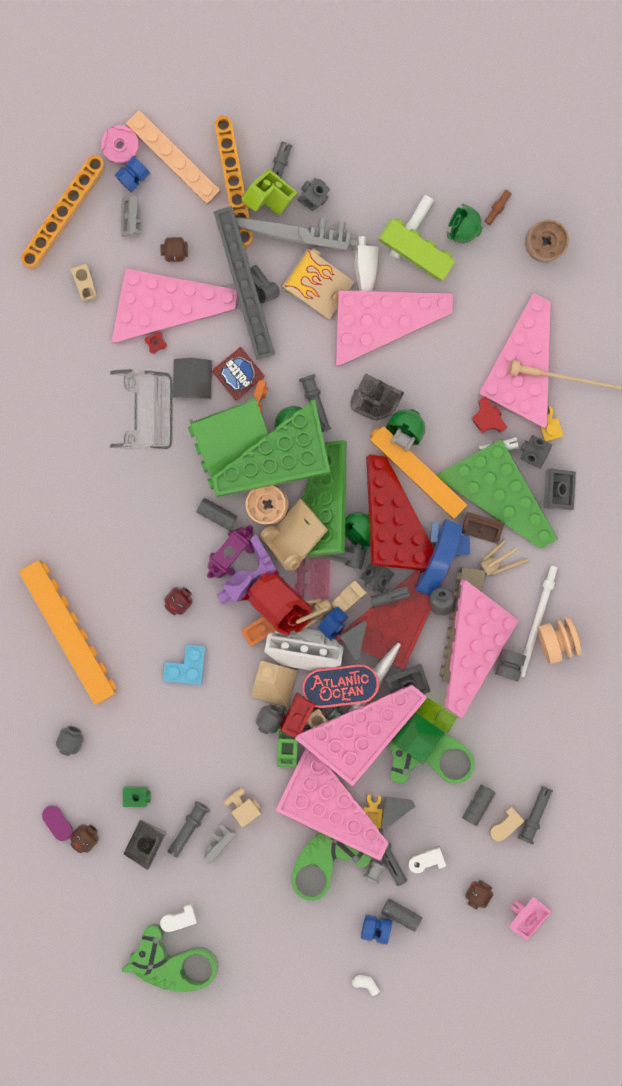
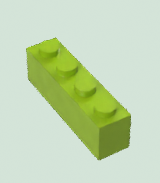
(415, 249)

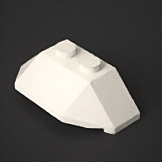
(304, 650)

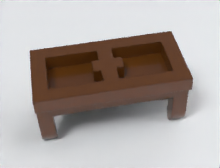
(482, 527)

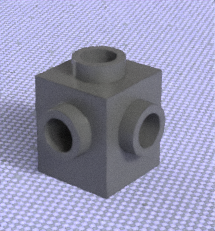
(314, 194)
(535, 451)
(376, 577)

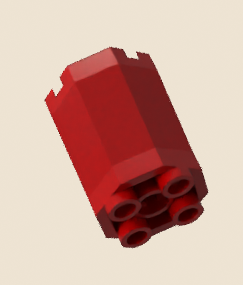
(279, 603)

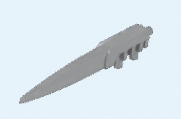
(313, 236)

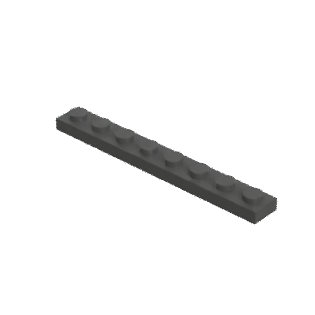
(244, 282)

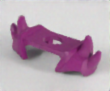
(239, 539)

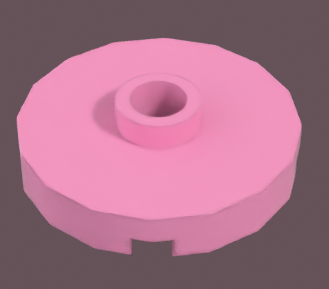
(116, 135)

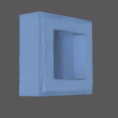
(435, 527)

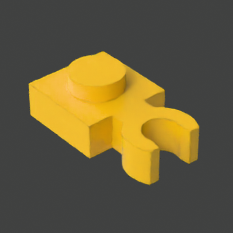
(553, 428)
(372, 812)

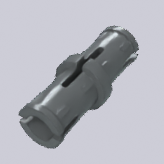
(281, 159)

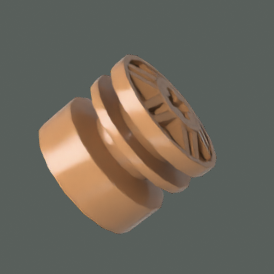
(557, 238)

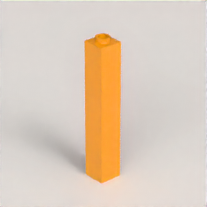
(418, 473)

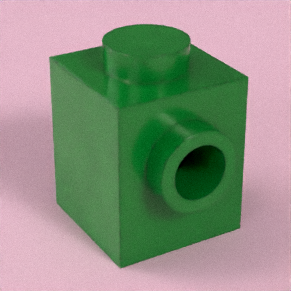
(136, 796)

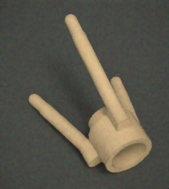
(491, 564)
(320, 610)

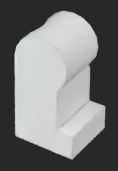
(426, 859)
(173, 922)

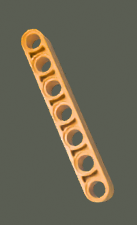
(233, 172)
(64, 202)

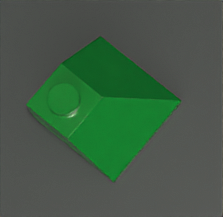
(418, 737)

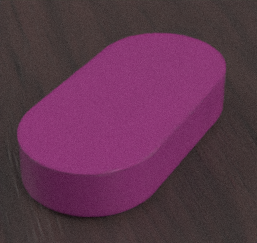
(57, 823)

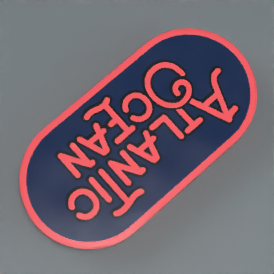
(341, 686)

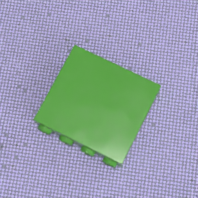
(227, 435)

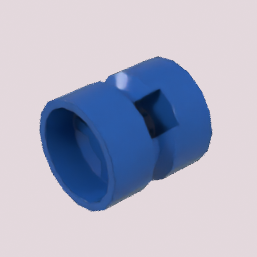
(132, 174)
(369, 929)

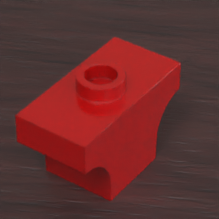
(488, 417)

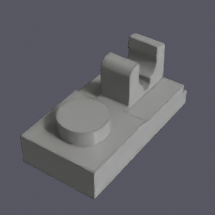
(129, 211)
(212, 851)

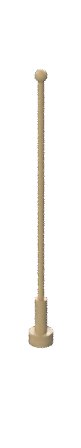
(515, 367)

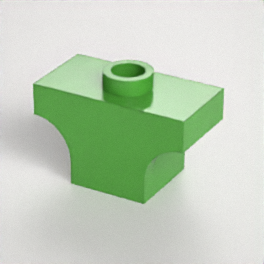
(286, 750)

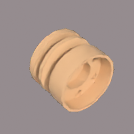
(256, 507)
(559, 640)

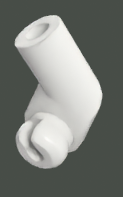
(365, 982)

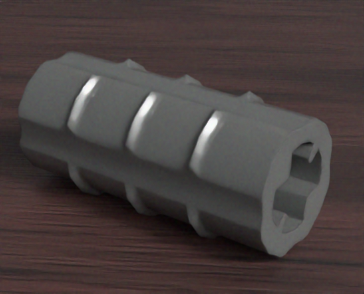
(216, 514)
(479, 805)
(401, 915)

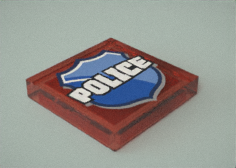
(238, 373)

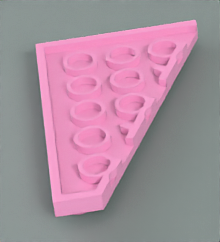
(162, 302)
(378, 317)
(530, 345)
(479, 639)
(358, 737)
(323, 803)

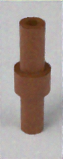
(497, 207)

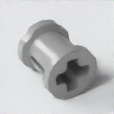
(402, 440)
(374, 872)

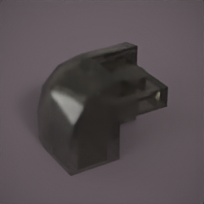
(375, 398)

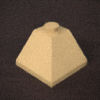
(274, 683)

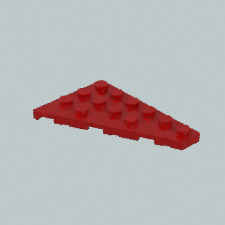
(395, 530)
(395, 623)

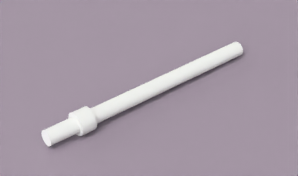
(548, 585)

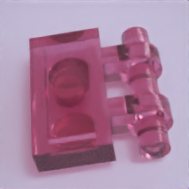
(319, 578)

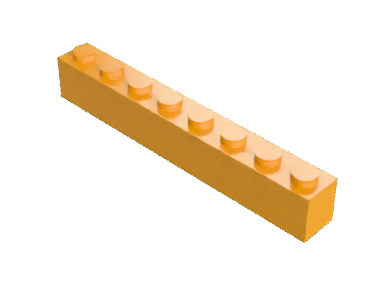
(68, 632)

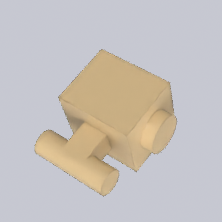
(246, 810)

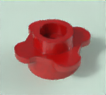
(151, 339)

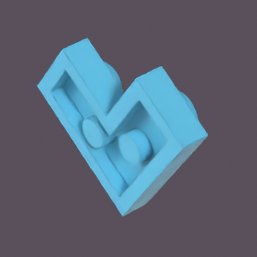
(189, 671)

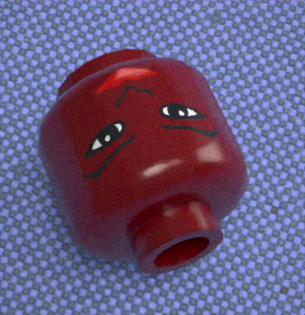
(178, 600)

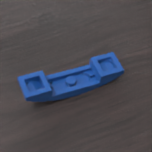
(441, 558)

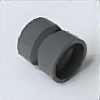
(510, 665)

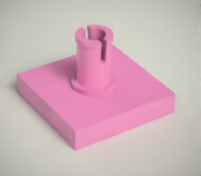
(529, 917)

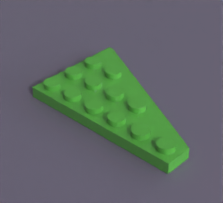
(283, 456)

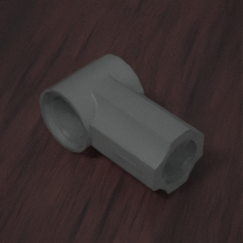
(266, 290)
(352, 557)

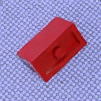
(297, 715)

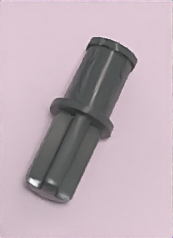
(390, 596)

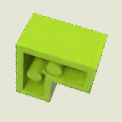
(271, 191)

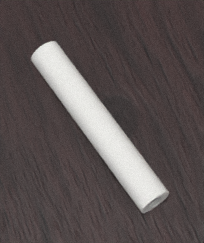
(416, 218)

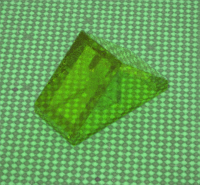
(437, 715)

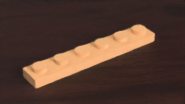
(173, 157)

